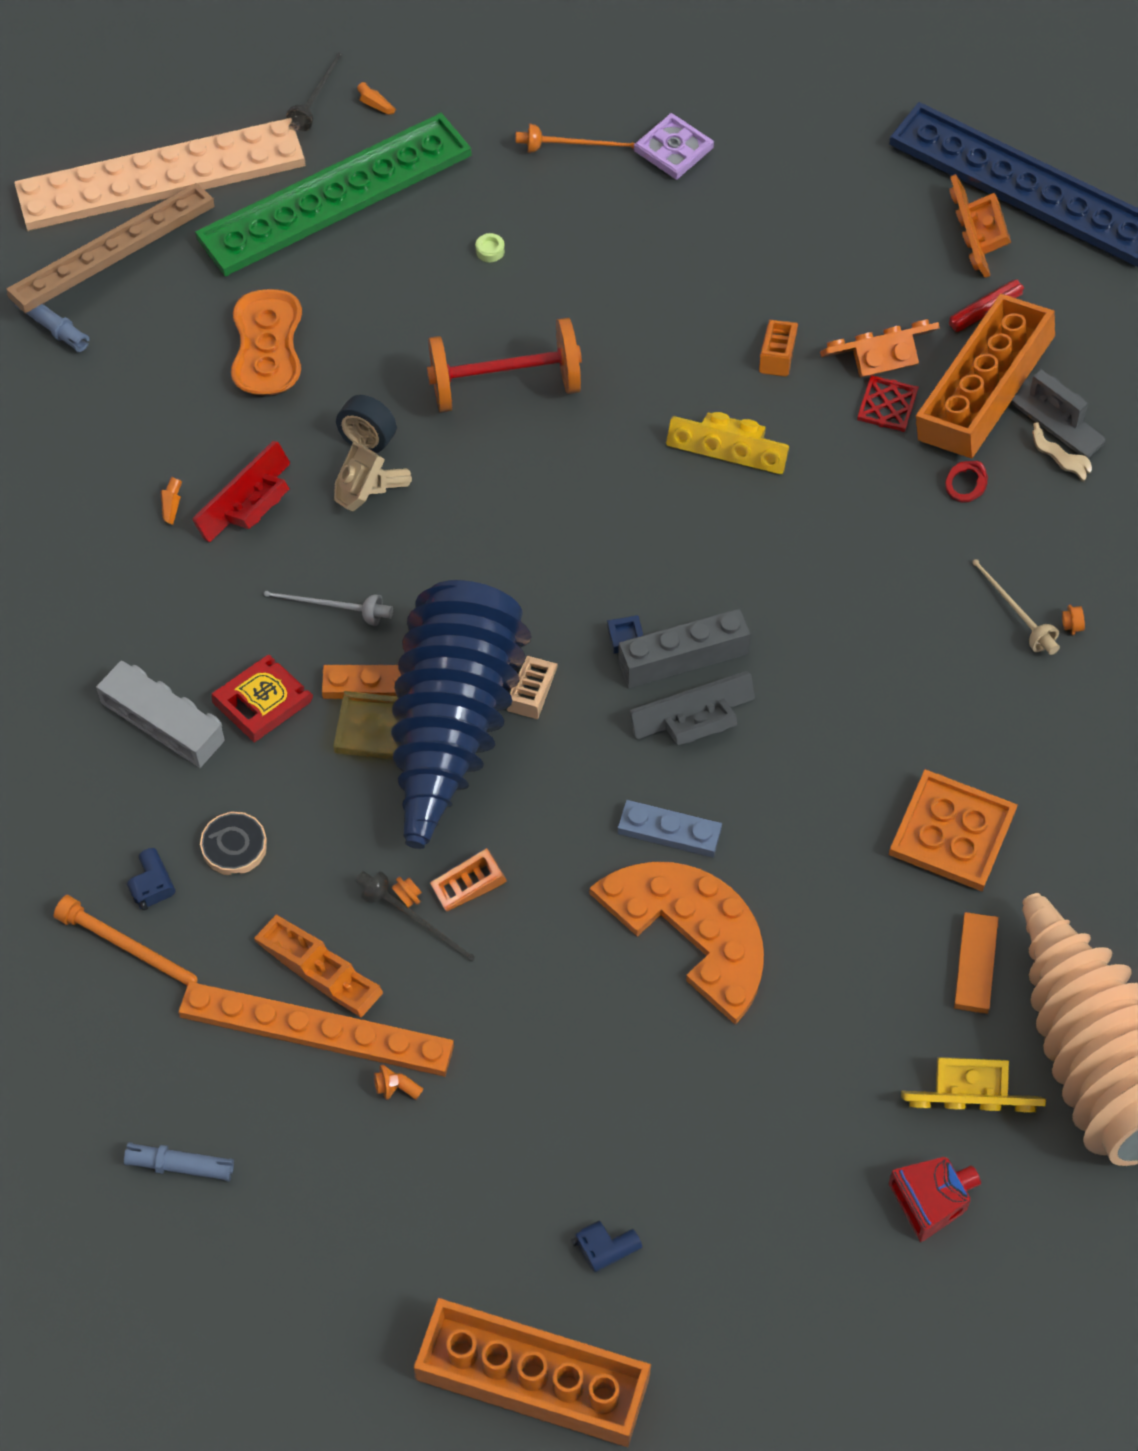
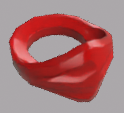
(975, 466)

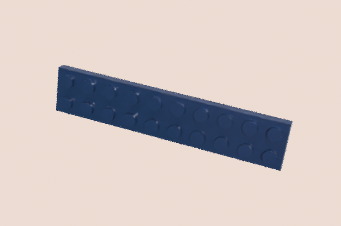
(1020, 180)

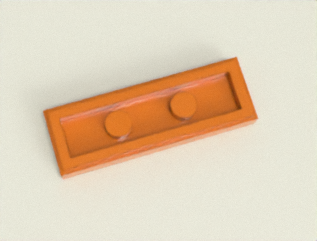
(976, 963)

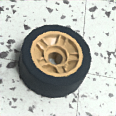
(366, 422)

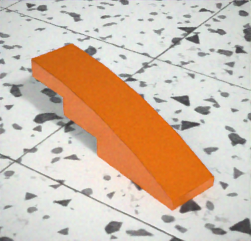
(318, 966)

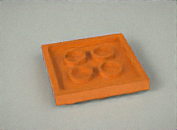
(953, 830)

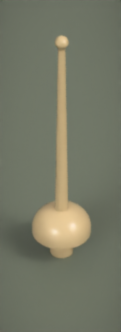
(1042, 636)

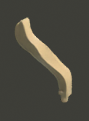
(1068, 462)

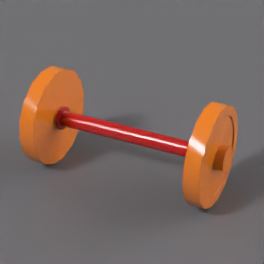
(567, 355)

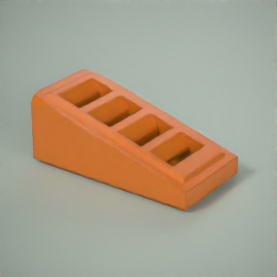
(778, 349)
(473, 890)

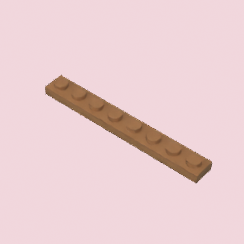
(110, 248)

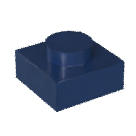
(623, 629)

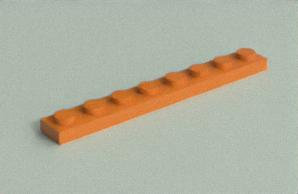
(317, 1029)

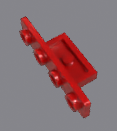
(247, 495)

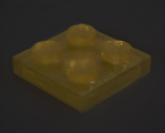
(366, 725)

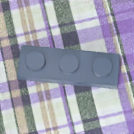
(670, 828)

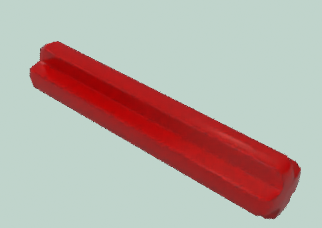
(980, 308)

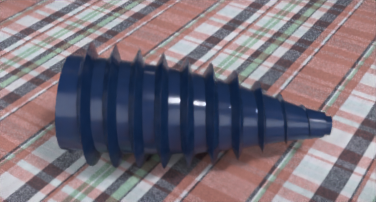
(449, 693)

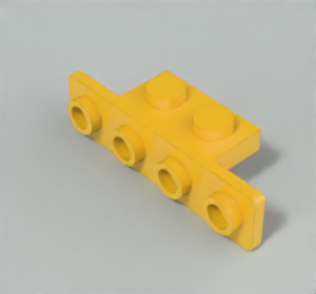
(728, 440)
(972, 1082)

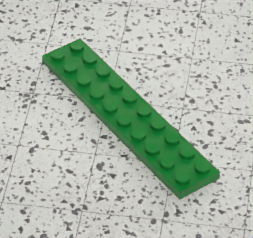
(332, 194)

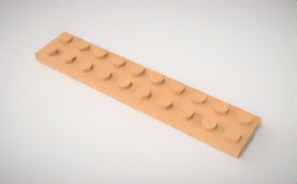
(158, 174)

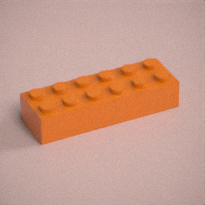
(985, 376)
(532, 1372)

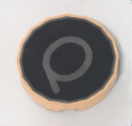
(233, 843)

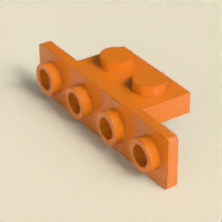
(983, 225)
(883, 352)

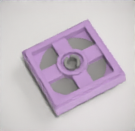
(673, 146)

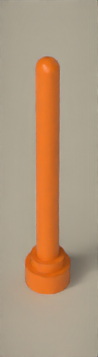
(71, 912)

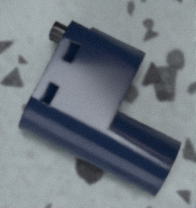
(153, 884)
(601, 1249)

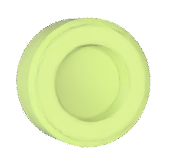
(490, 247)

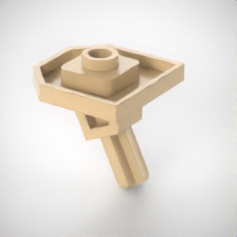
(364, 476)

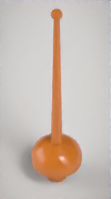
(534, 139)

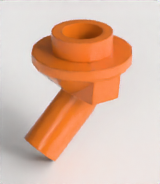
(388, 1081)

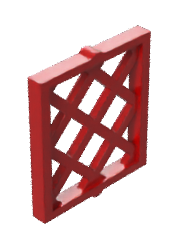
(882, 421)

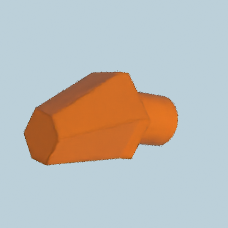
(374, 99)
(170, 500)

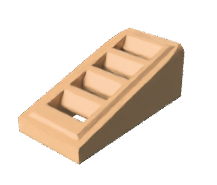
(527, 706)

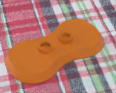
(266, 352)

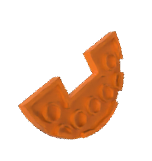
(705, 914)

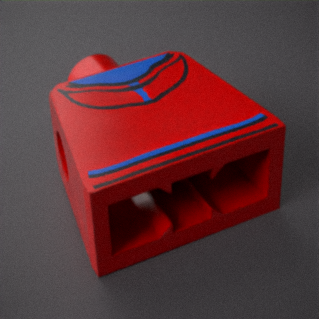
(933, 1193)

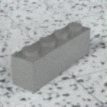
(161, 713)

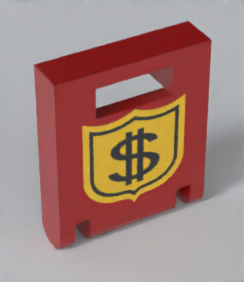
(267, 691)

